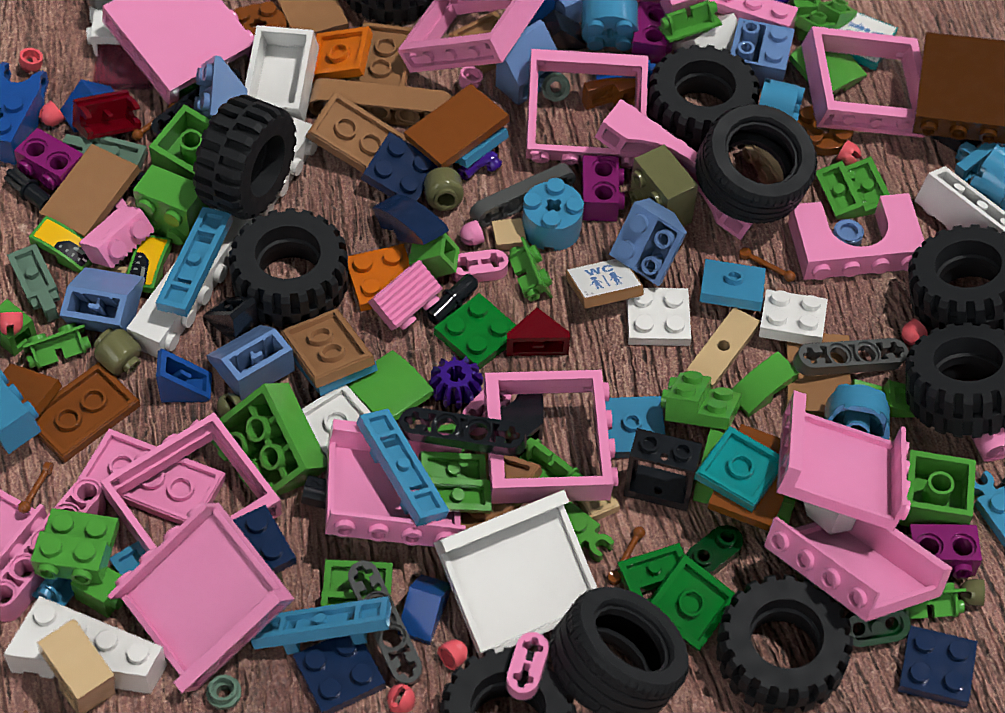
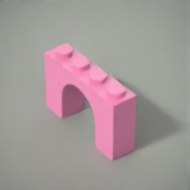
(825, 256)

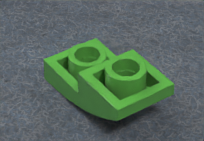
(829, 14)

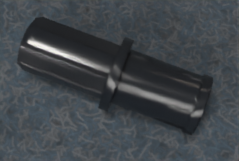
(27, 188)
(452, 299)

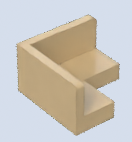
(78, 667)

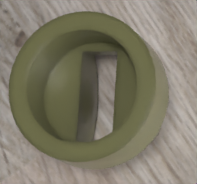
(222, 404)
(974, 592)

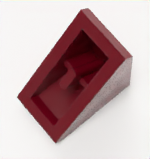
(537, 336)

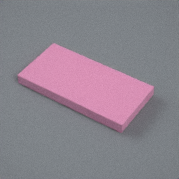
(167, 493)

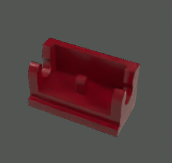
(105, 114)

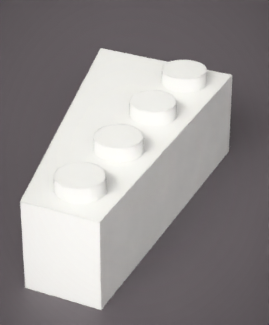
(133, 660)

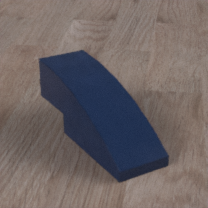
(409, 220)

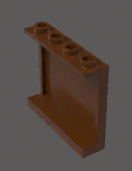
(962, 88)

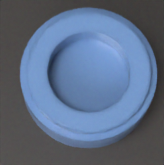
(849, 232)

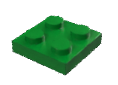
(475, 331)
(692, 601)

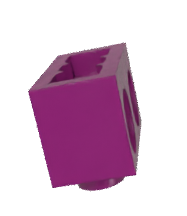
(649, 39)
(46, 158)
(601, 188)
(944, 540)

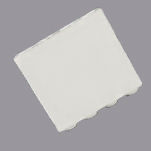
(516, 572)

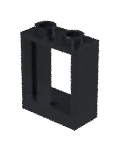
(644, 480)

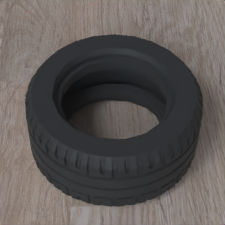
(772, 132)
(636, 630)

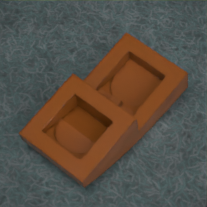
(608, 91)

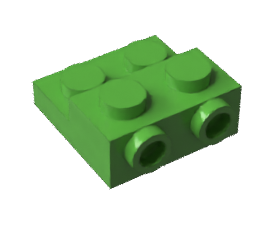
(695, 403)
(75, 546)

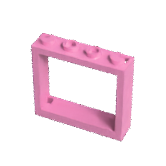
(428, 51)
(581, 63)
(857, 115)
(541, 382)
(174, 449)

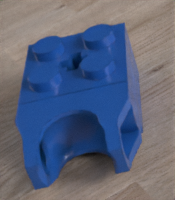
(19, 109)

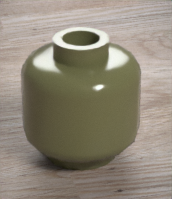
(443, 188)
(117, 351)

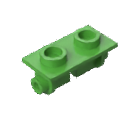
(678, 25)
(527, 260)
(44, 348)
(550, 463)
(944, 606)

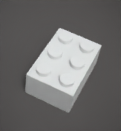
(283, 68)

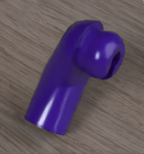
(490, 160)

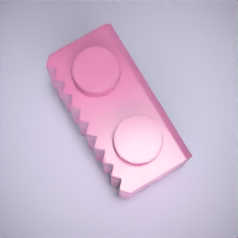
(116, 236)
(405, 296)

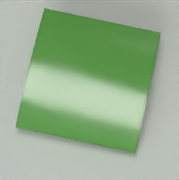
(842, 68)
(852, 188)
(392, 386)
(459, 480)
(336, 581)

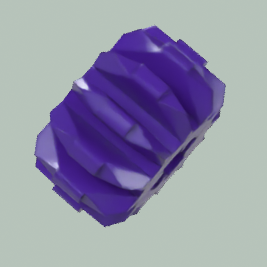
(456, 382)

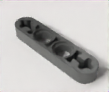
(510, 200)
(852, 361)
(395, 623)

